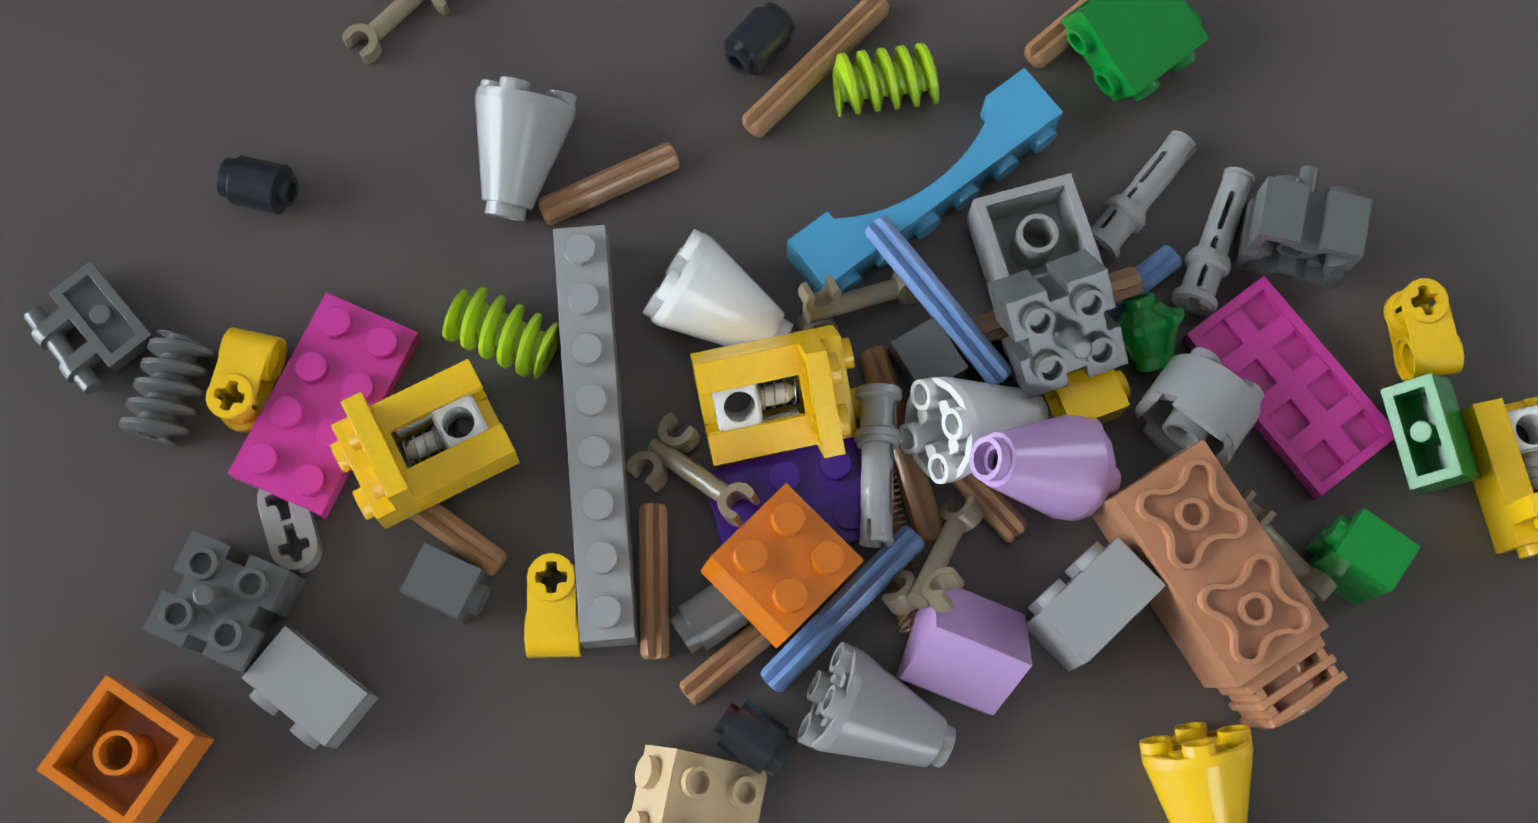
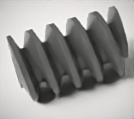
(167, 387)

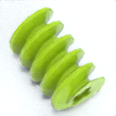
(885, 78)
(501, 333)

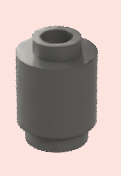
(707, 620)

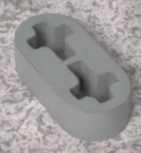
(278, 537)

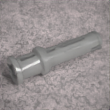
(1126, 211)
(1210, 257)
(877, 441)

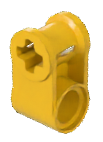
(1423, 335)
(245, 370)
(550, 617)

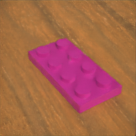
(336, 358)
(1310, 404)

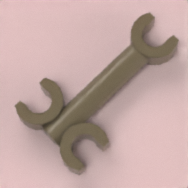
(384, 24)
(830, 302)
(669, 453)
(935, 576)
(1312, 579)

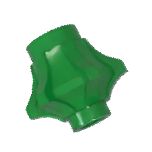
(1149, 331)

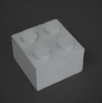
(1029, 228)
(1097, 602)

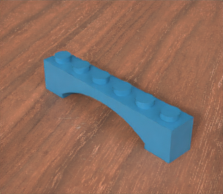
(1016, 120)

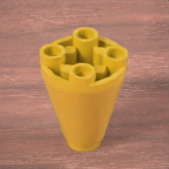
(1201, 772)

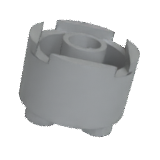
(1200, 401)

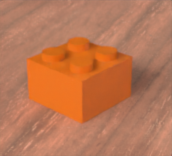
(781, 565)
(125, 753)

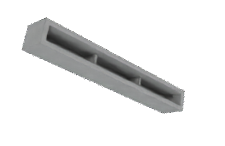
(595, 439)

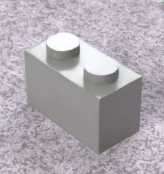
(308, 689)

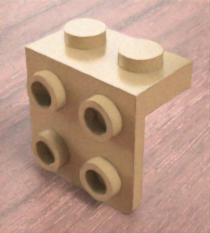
(694, 789)

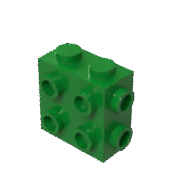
(1134, 42)

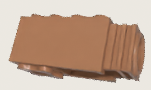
(1226, 588)

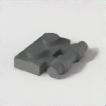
(102, 318)

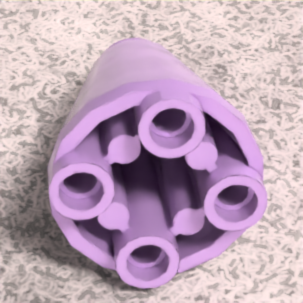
(1050, 465)

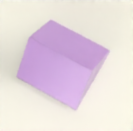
(968, 652)

